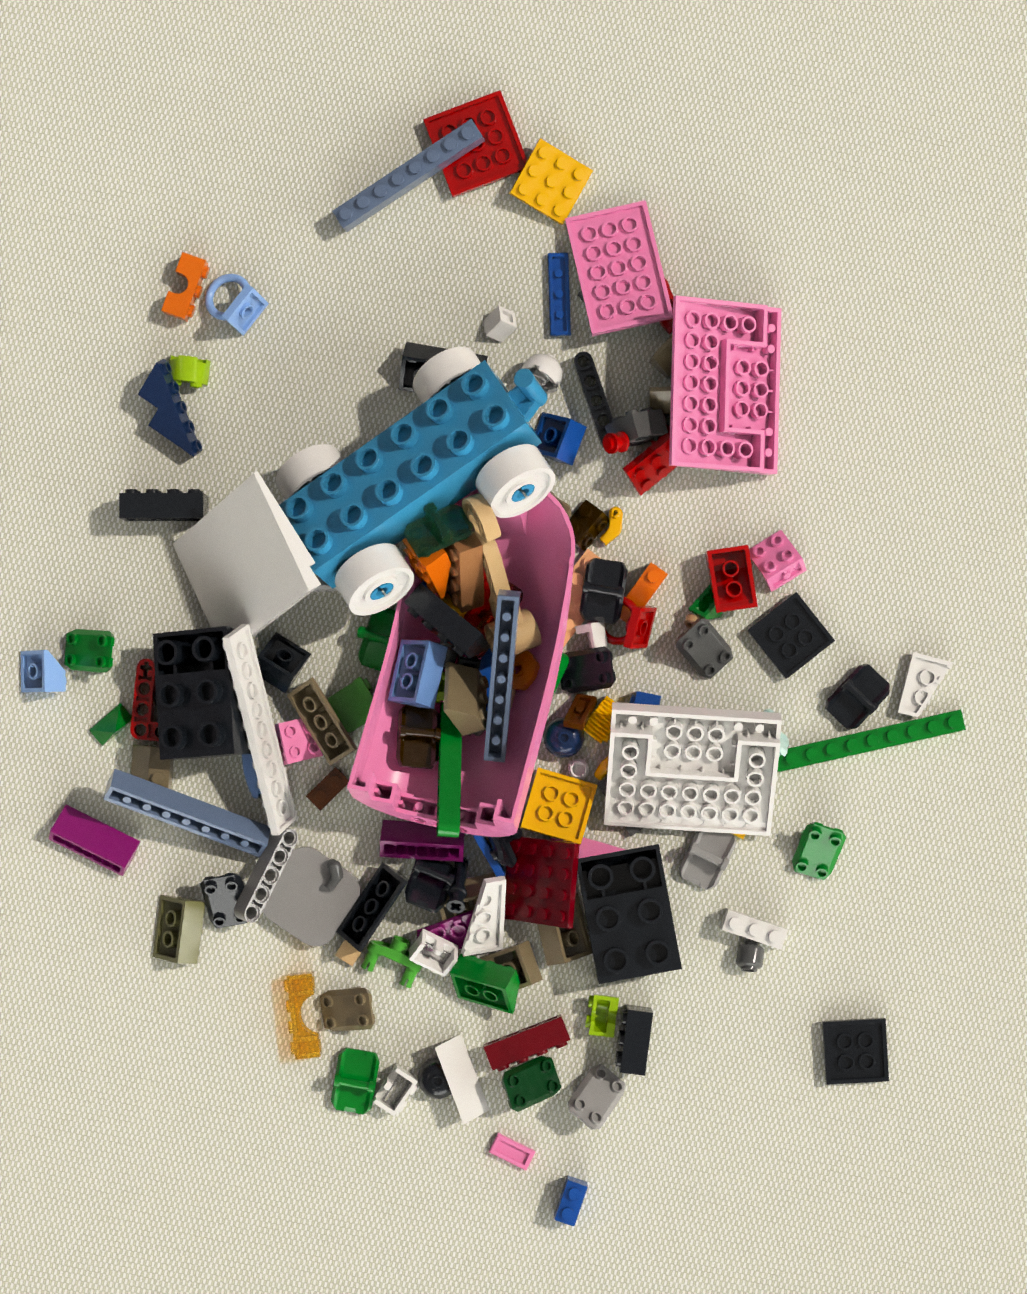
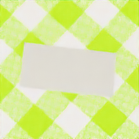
(462, 1079)

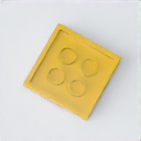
(550, 181)
(558, 806)

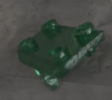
(438, 529)

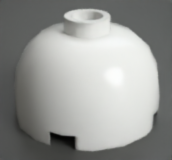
(546, 371)

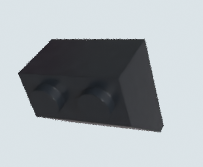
(282, 662)

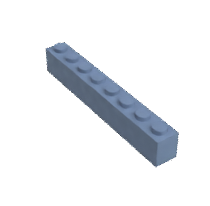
(408, 175)
(502, 675)
(187, 812)

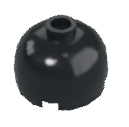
(433, 1080)

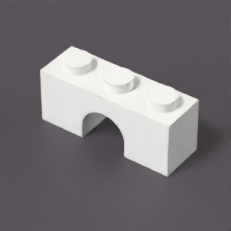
(753, 928)

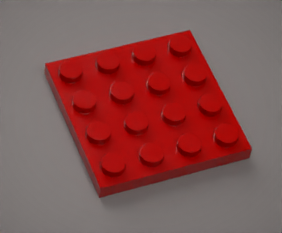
(492, 160)

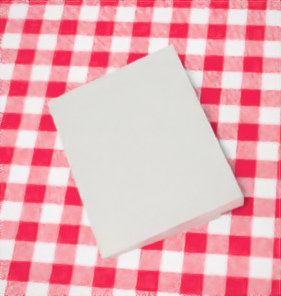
(246, 559)
(692, 768)

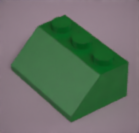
(485, 983)

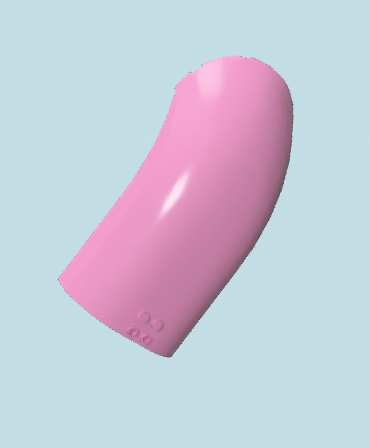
(540, 561)

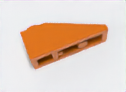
(644, 588)

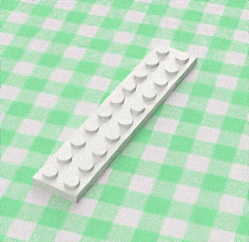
(259, 729)

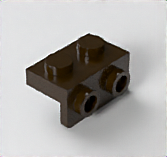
(587, 524)

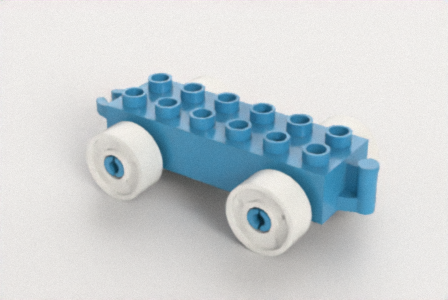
(455, 442)

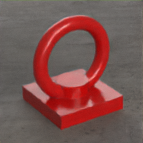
(637, 626)

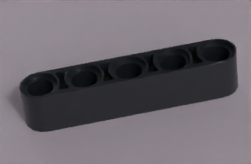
(589, 392)

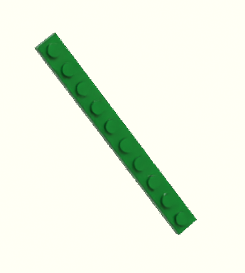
(872, 740)

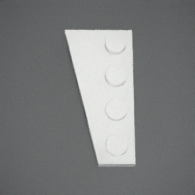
(487, 921)

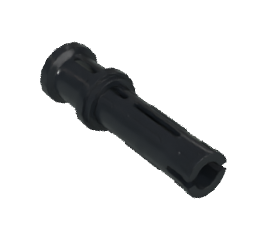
(457, 891)

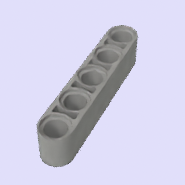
(257, 879)

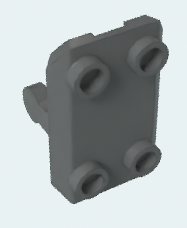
(704, 648)

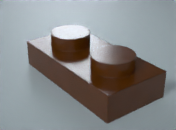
(580, 711)
(328, 788)

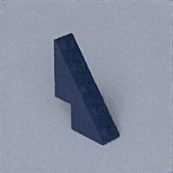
(171, 417)

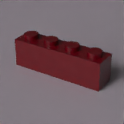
(526, 1042)

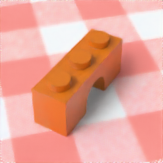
(182, 304)

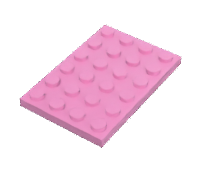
(619, 268)

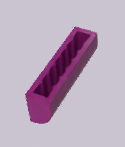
(94, 840)
(418, 841)

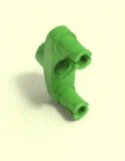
(396, 951)

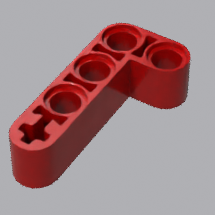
(148, 699)

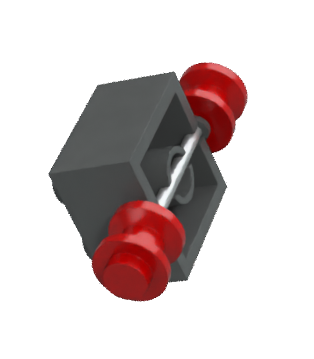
(634, 429)

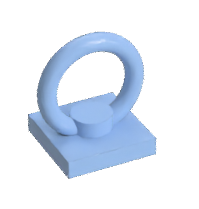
(243, 309)

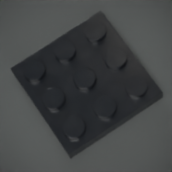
(791, 635)
(855, 1051)

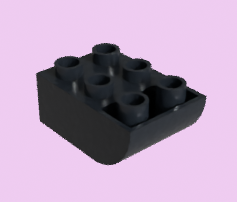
(196, 696)
(628, 914)

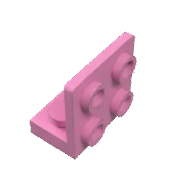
(777, 560)
(296, 742)

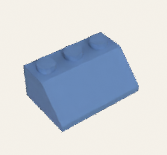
(417, 673)

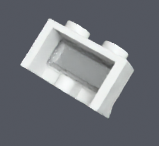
(434, 953)
(395, 1090)

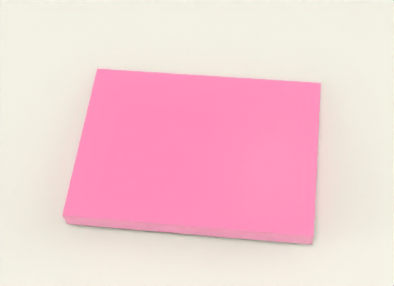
(725, 385)

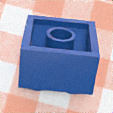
(559, 437)

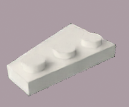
(920, 682)

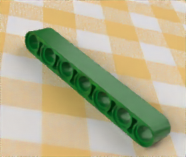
(449, 778)

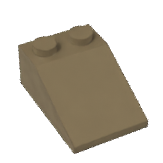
(520, 958)

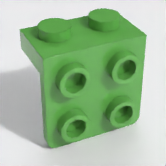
(353, 703)

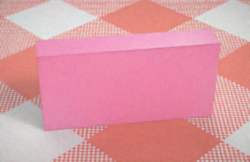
(512, 1151)

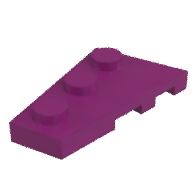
(452, 929)

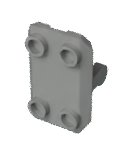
(707, 858)
(596, 1096)

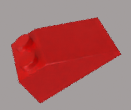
(731, 578)

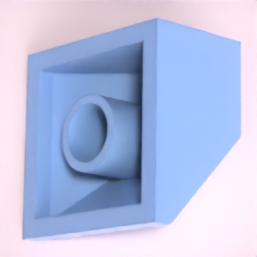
(41, 672)

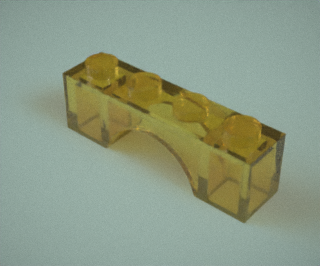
(306, 1042)

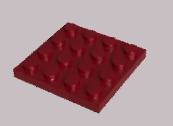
(542, 882)

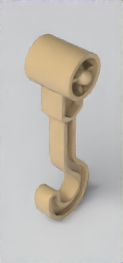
(487, 530)

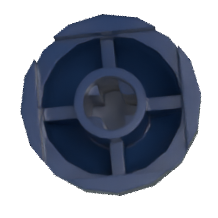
(562, 740)

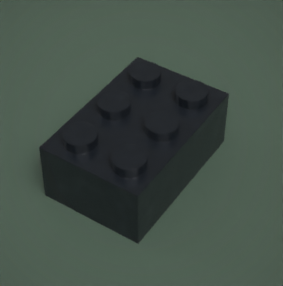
(634, 1039)

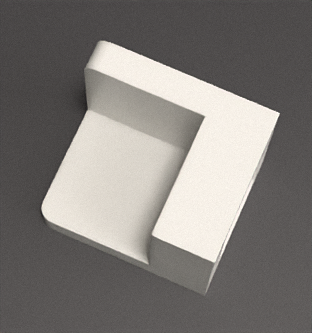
(500, 323)
(595, 633)

